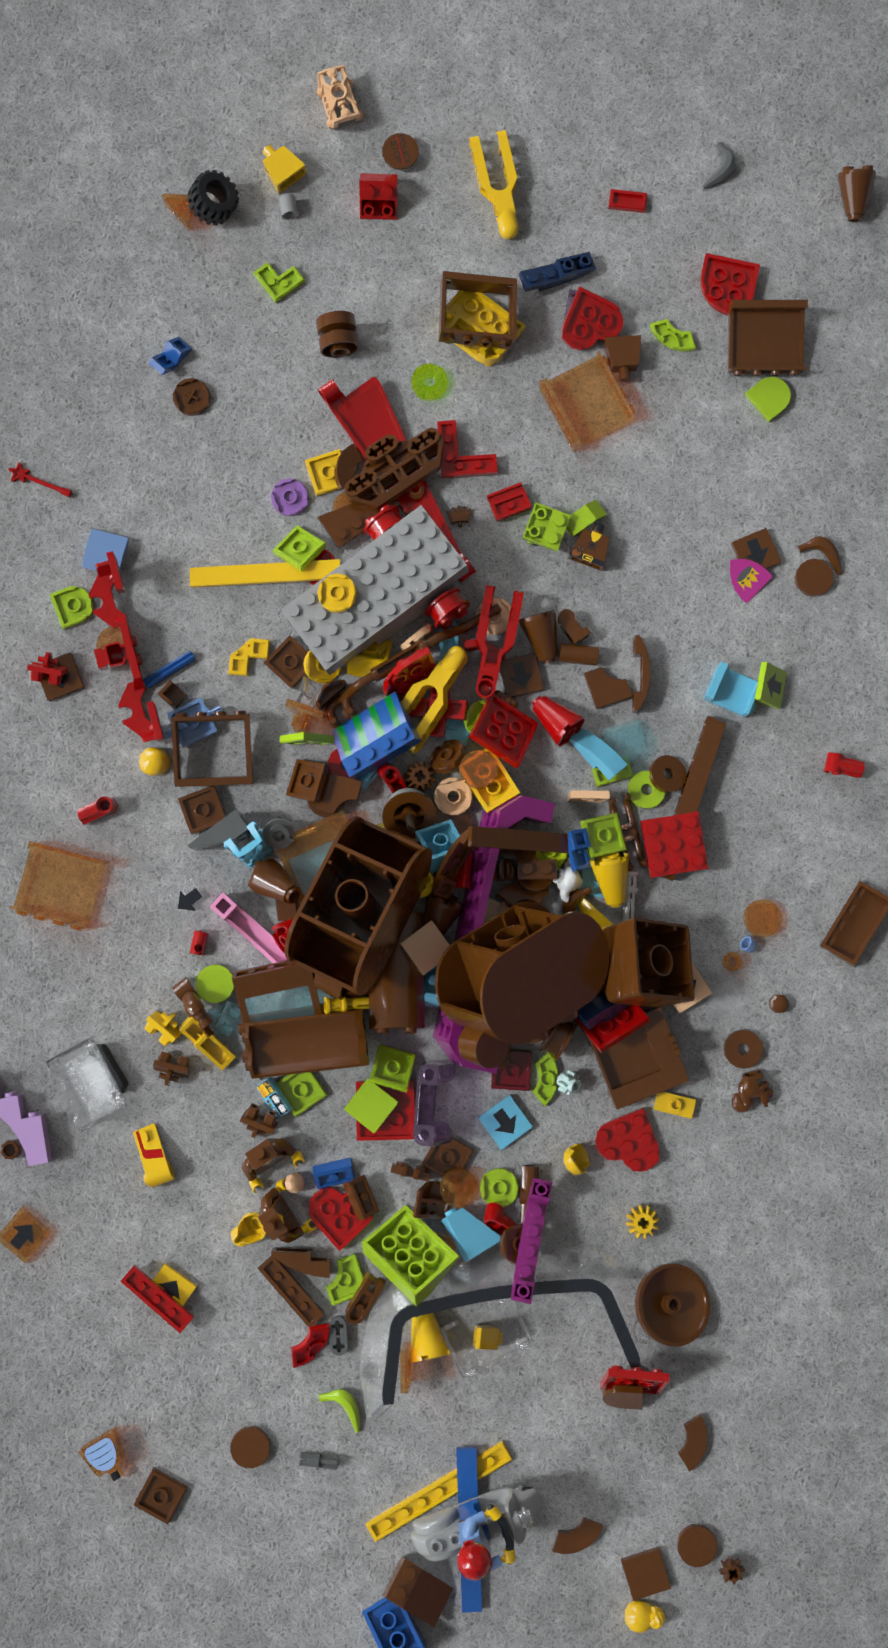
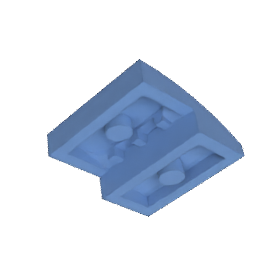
(101, 543)

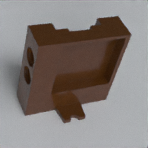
(642, 1062)

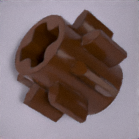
(732, 1576)

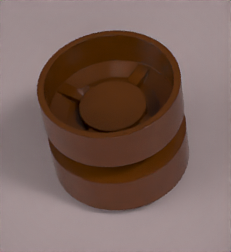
(337, 334)

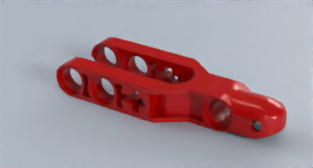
(490, 661)

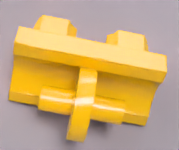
(165, 1025)

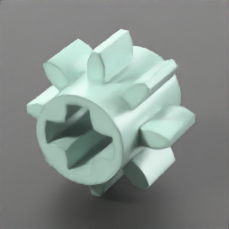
(568, 1082)

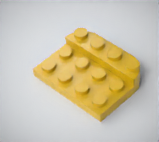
(479, 313)

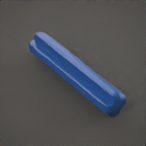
(169, 669)

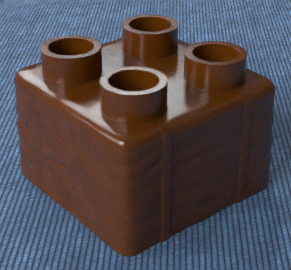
(649, 963)

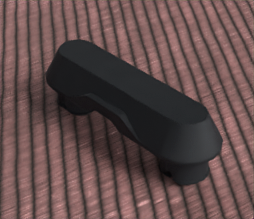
(114, 1067)

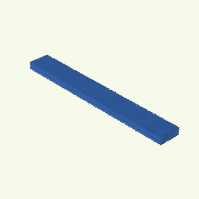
(467, 1490)

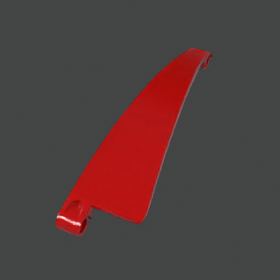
(366, 419)

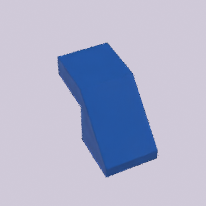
(172, 355)

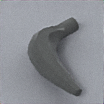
(726, 168)

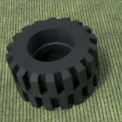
(220, 187)

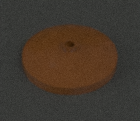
(672, 1304)

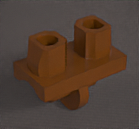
(163, 1065)
(258, 1123)

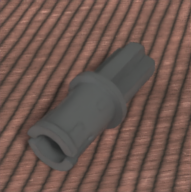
(319, 1461)

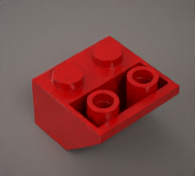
(378, 196)

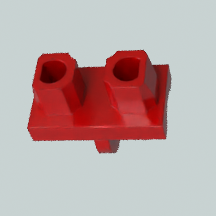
(38, 669)

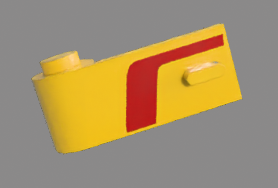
(156, 1166)

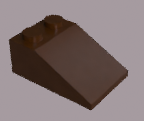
(417, 1591)

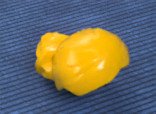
(248, 1230)
(642, 1616)

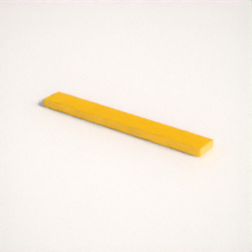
(259, 573)
(434, 1494)

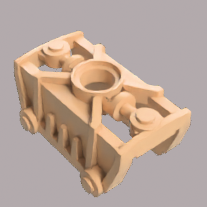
(330, 101)

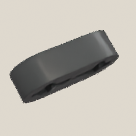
(333, 1335)

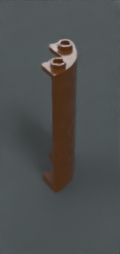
(398, 993)
(306, 1044)

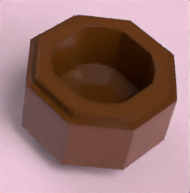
(778, 1003)
(10, 1149)

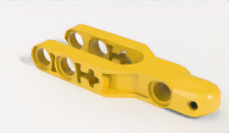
(501, 199)
(442, 679)

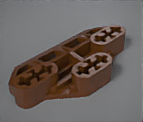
(396, 461)

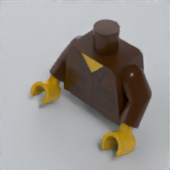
(267, 1155)
(278, 1218)

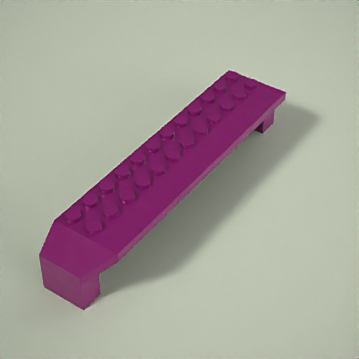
(476, 899)

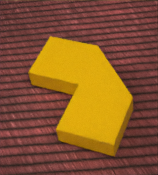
(251, 649)

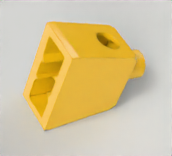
(282, 167)

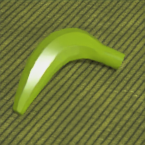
(348, 1402)

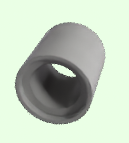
(288, 206)

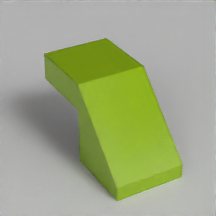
(585, 517)

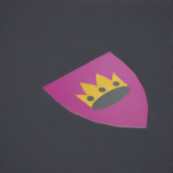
(747, 577)

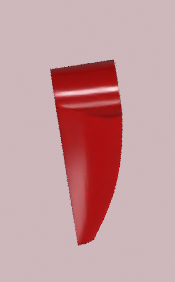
(393, 778)
(496, 1218)

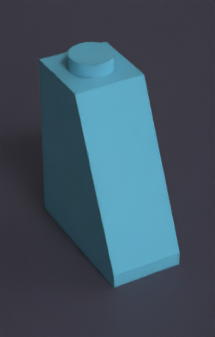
(469, 1233)

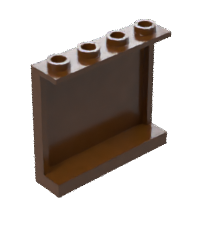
(766, 337)

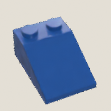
(393, 1626)

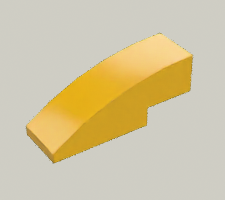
(211, 1047)

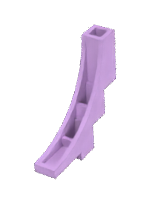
(30, 1130)

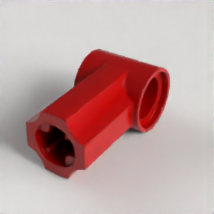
(840, 765)
(96, 811)

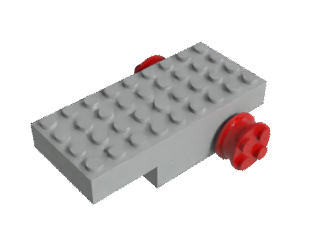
(396, 580)

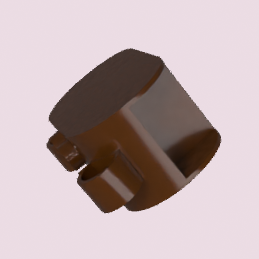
(357, 907)
(519, 978)

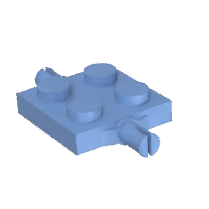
(193, 731)

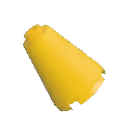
(612, 876)
(426, 1339)

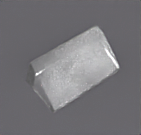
(307, 692)

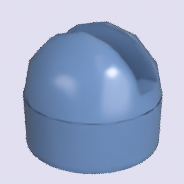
(744, 943)

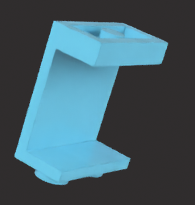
(732, 691)

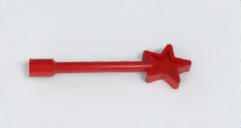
(20, 473)

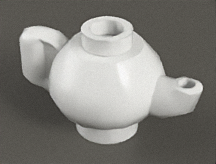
(567, 880)

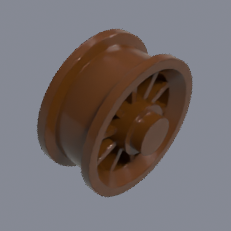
(558, 1039)

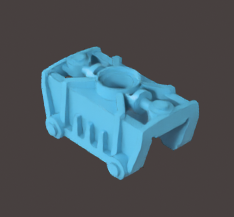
(253, 851)

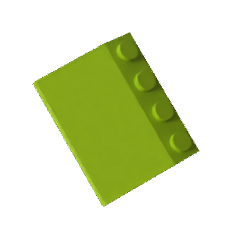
(409, 1254)

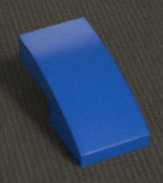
(577, 847)

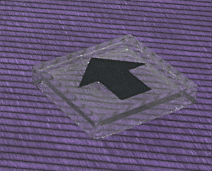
(188, 900)

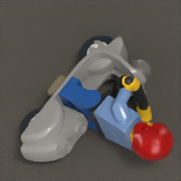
(469, 1526)

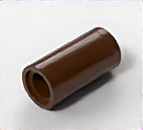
(578, 654)

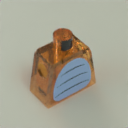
(105, 1454)

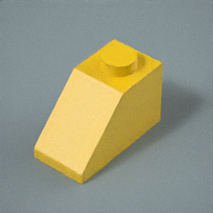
(487, 1337)

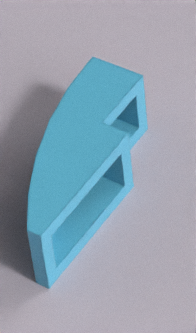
(598, 753)

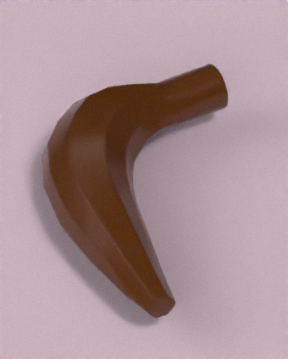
(827, 547)
(574, 898)

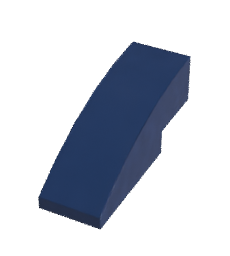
(599, 1010)

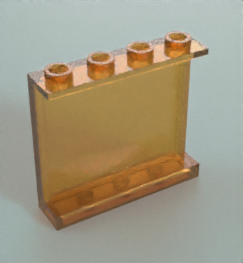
(587, 402)
(59, 886)

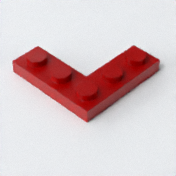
(462, 466)

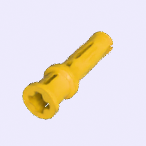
(346, 1004)

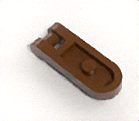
(364, 1298)

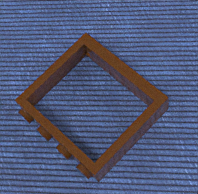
(480, 284)
(210, 781)

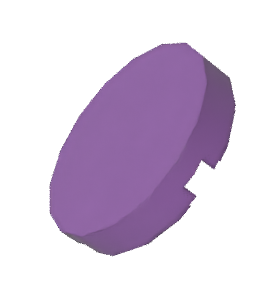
(292, 502)

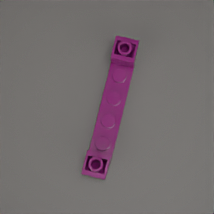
(530, 1241)

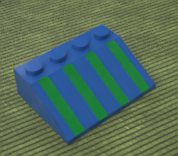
(375, 736)

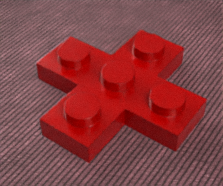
(456, 711)

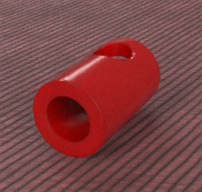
(199, 942)

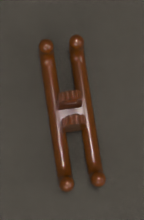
(629, 830)

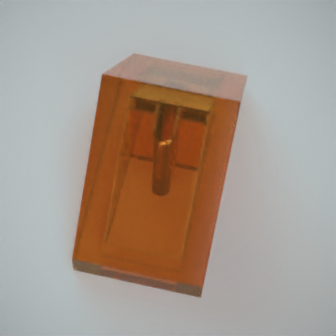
(179, 207)

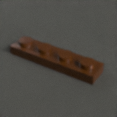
(291, 1291)

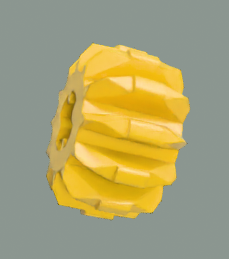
(648, 1216)

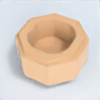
(294, 1182)

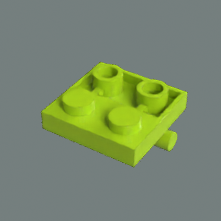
(546, 527)

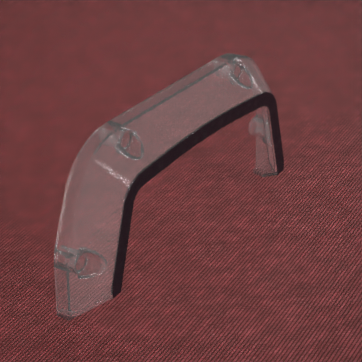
(492, 1280)

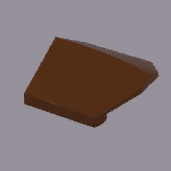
(329, 692)
(429, 1202)

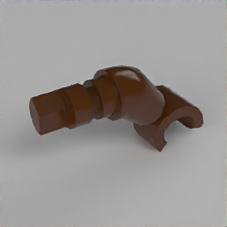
(193, 1005)

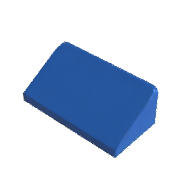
(333, 1173)

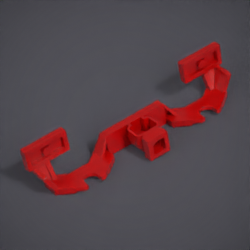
(118, 654)

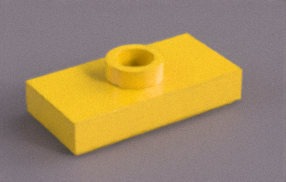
(674, 1104)

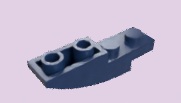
(558, 273)

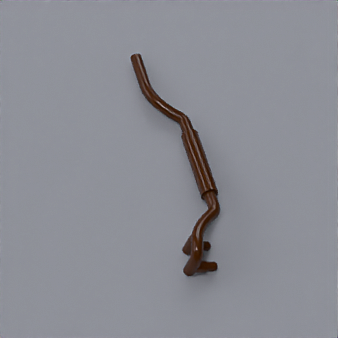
(384, 668)

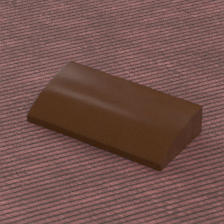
(856, 923)

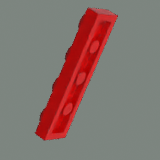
(157, 1298)

